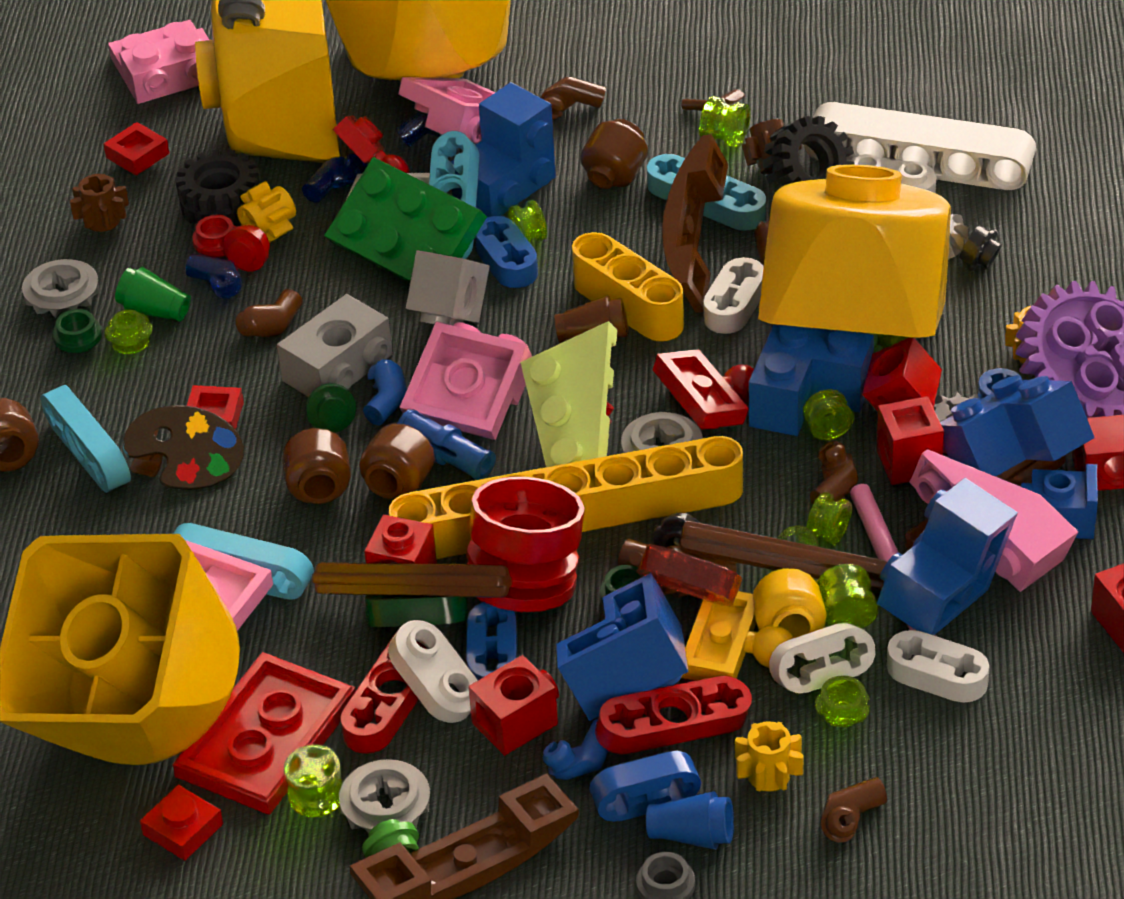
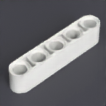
(952, 148)

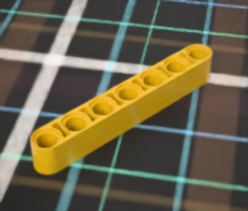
(611, 488)

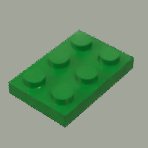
(396, 215)

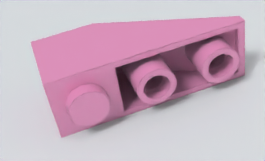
(1039, 531)

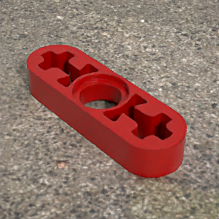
(390, 708)
(656, 731)

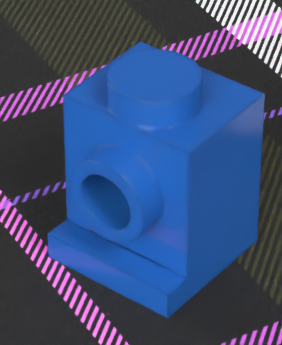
(1071, 494)

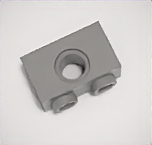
(447, 288)
(335, 346)

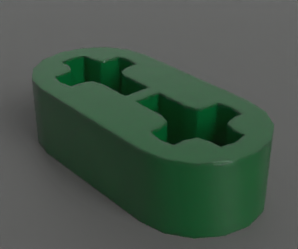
(398, 610)

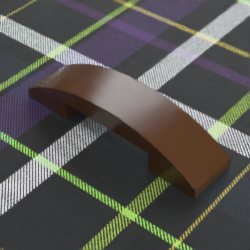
(696, 183)
(475, 854)

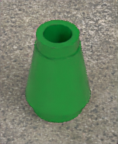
(151, 295)

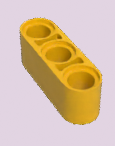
(649, 295)

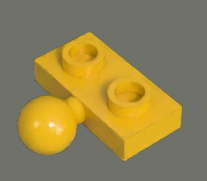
(725, 635)

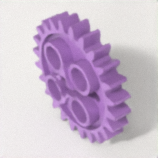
(1078, 340)

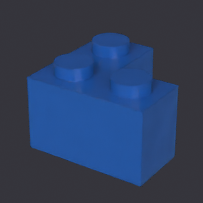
(514, 149)
(800, 364)
(1015, 424)
(950, 558)
(626, 653)

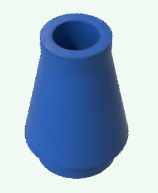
(694, 820)

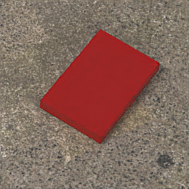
(264, 721)

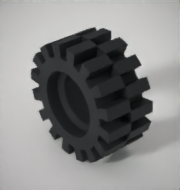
(814, 134)
(215, 184)

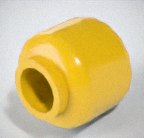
(789, 600)

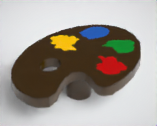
(198, 454)

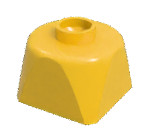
(420, 35)
(272, 82)
(856, 254)
(116, 647)

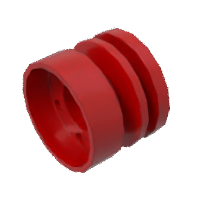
(533, 532)

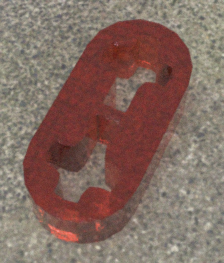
(690, 575)

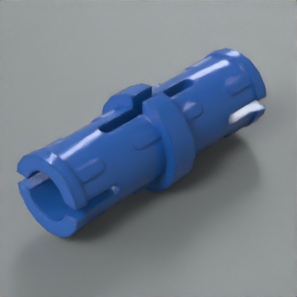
(451, 446)

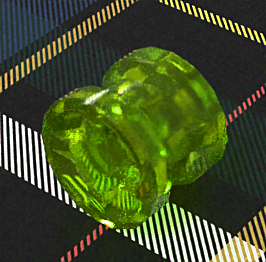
(725, 121)
(848, 596)
(320, 769)

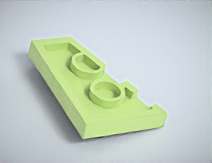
(570, 395)

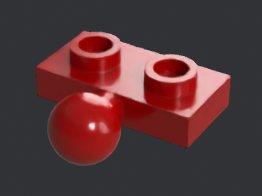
(364, 139)
(702, 391)

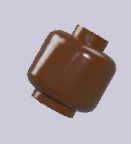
(615, 153)
(17, 436)
(396, 461)
(316, 466)

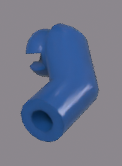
(391, 391)
(573, 762)

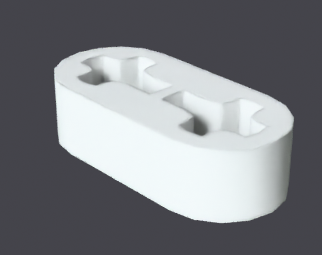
(726, 291)
(818, 646)
(937, 666)

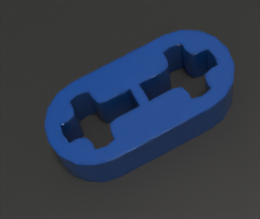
(513, 247)
(481, 647)
(630, 787)

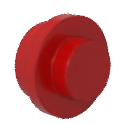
(210, 235)
(247, 247)

